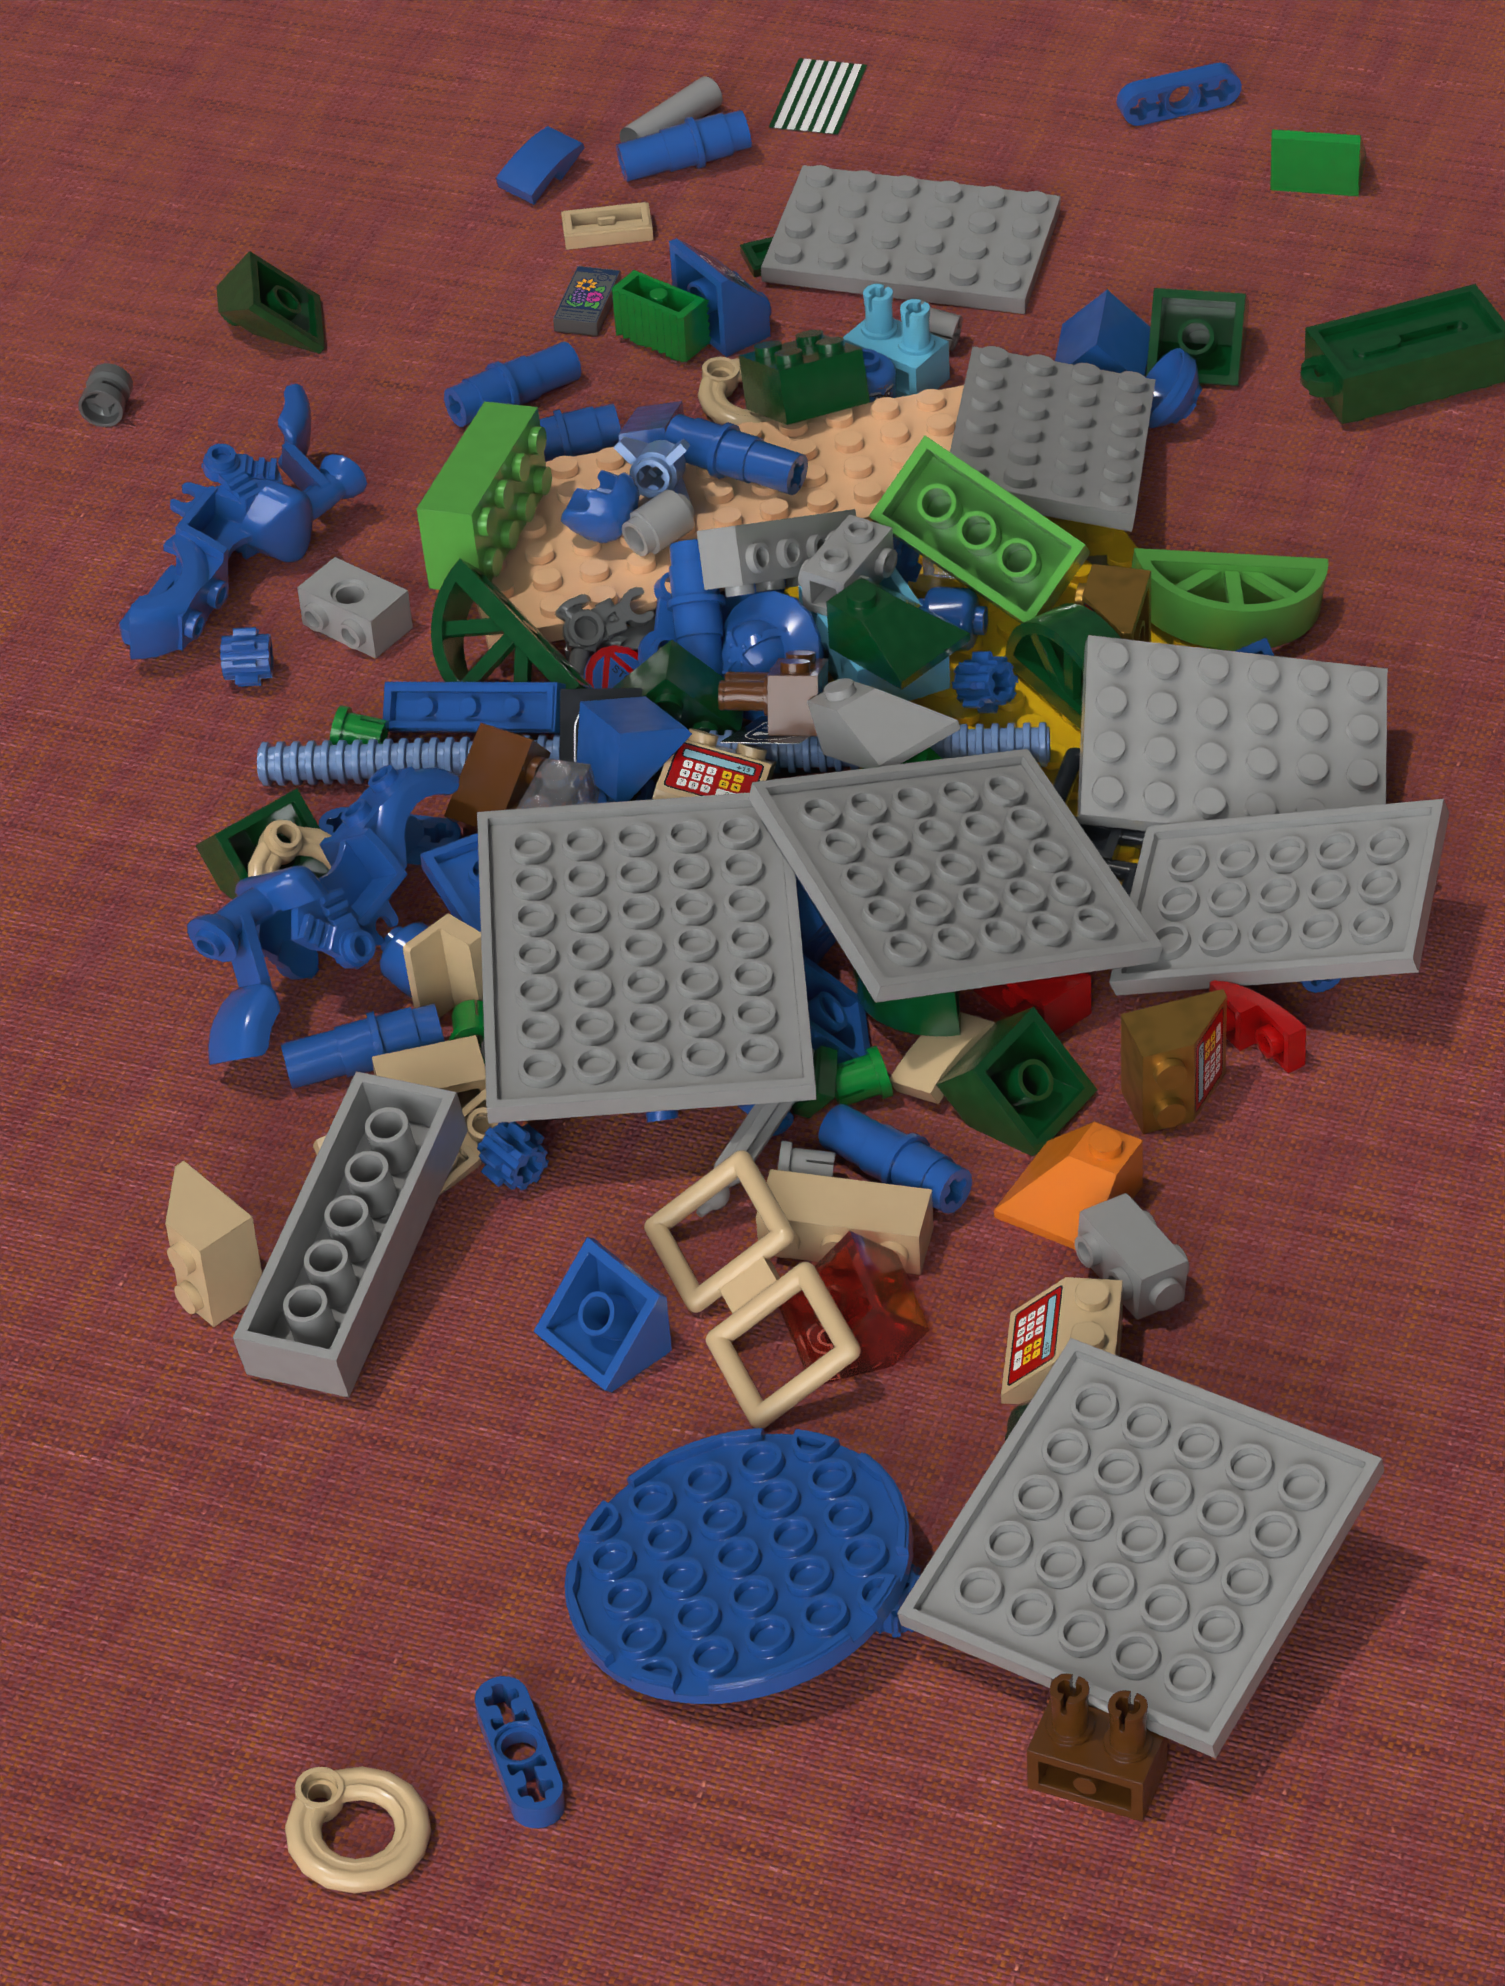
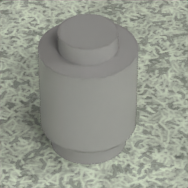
(658, 523)

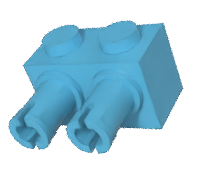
(918, 356)

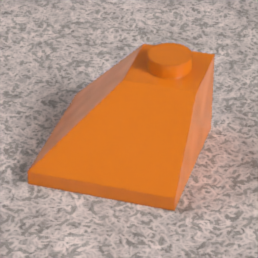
(1070, 1177)

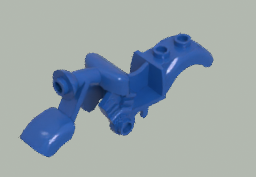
(243, 514)
(296, 914)

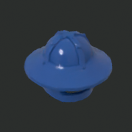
(763, 631)

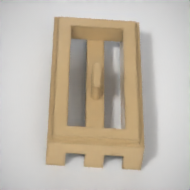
(607, 225)

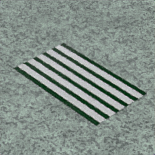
(818, 96)

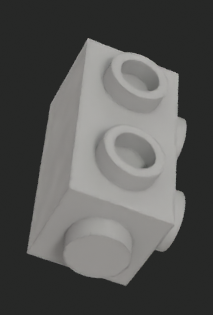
(849, 552)
(1127, 1245)

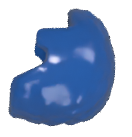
(602, 511)

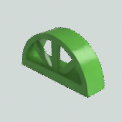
(1233, 597)

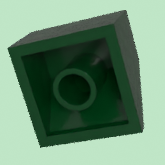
(1205, 326)
(1018, 1083)

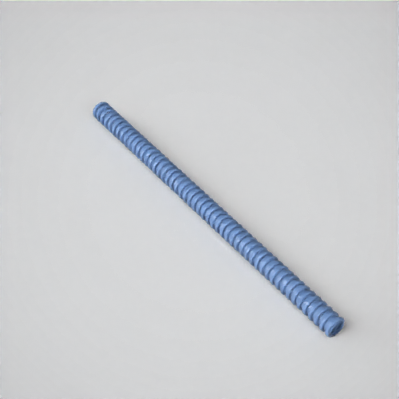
(362, 760)

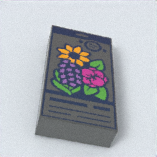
(586, 301)

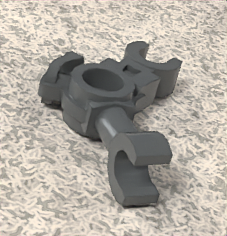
(588, 629)

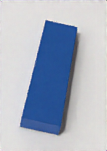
(464, 705)

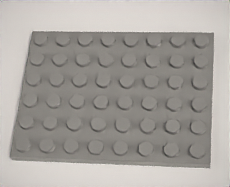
(639, 960)

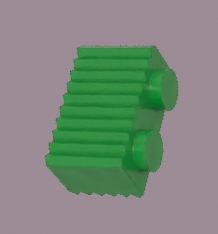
(660, 316)

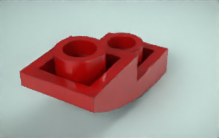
(1261, 1021)

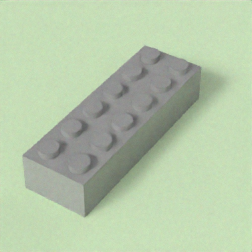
(351, 1234)

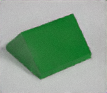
(1317, 162)

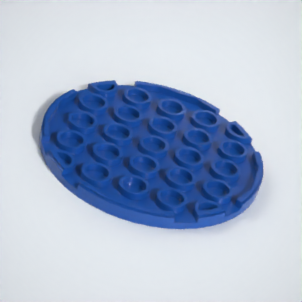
(739, 1566)

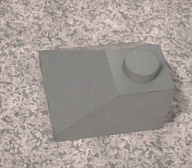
(874, 726)

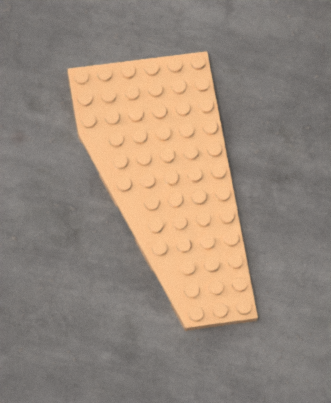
(850, 467)

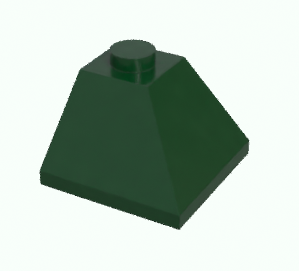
(271, 304)
(889, 632)
(232, 848)

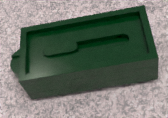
(1405, 354)

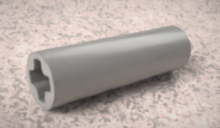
(694, 101)

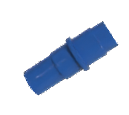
(684, 145)
(513, 381)
(580, 431)
(738, 455)
(694, 609)
(354, 1044)
(895, 1156)

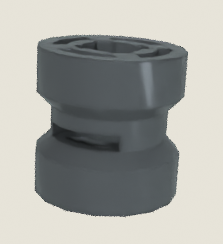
(105, 395)

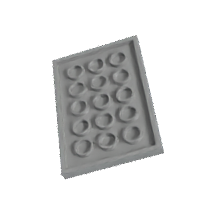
(913, 236)
(1056, 434)
(1224, 734)
(1287, 896)

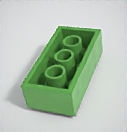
(485, 492)
(979, 533)

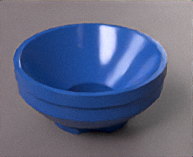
(1174, 389)

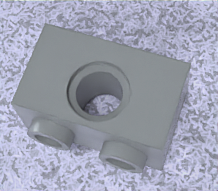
(355, 607)

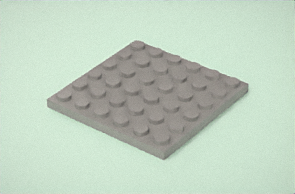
(953, 874)
(1143, 1543)

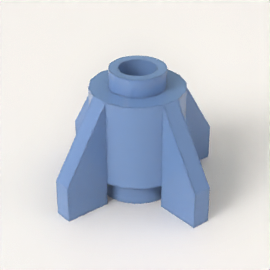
(655, 465)

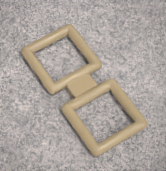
(752, 1289)

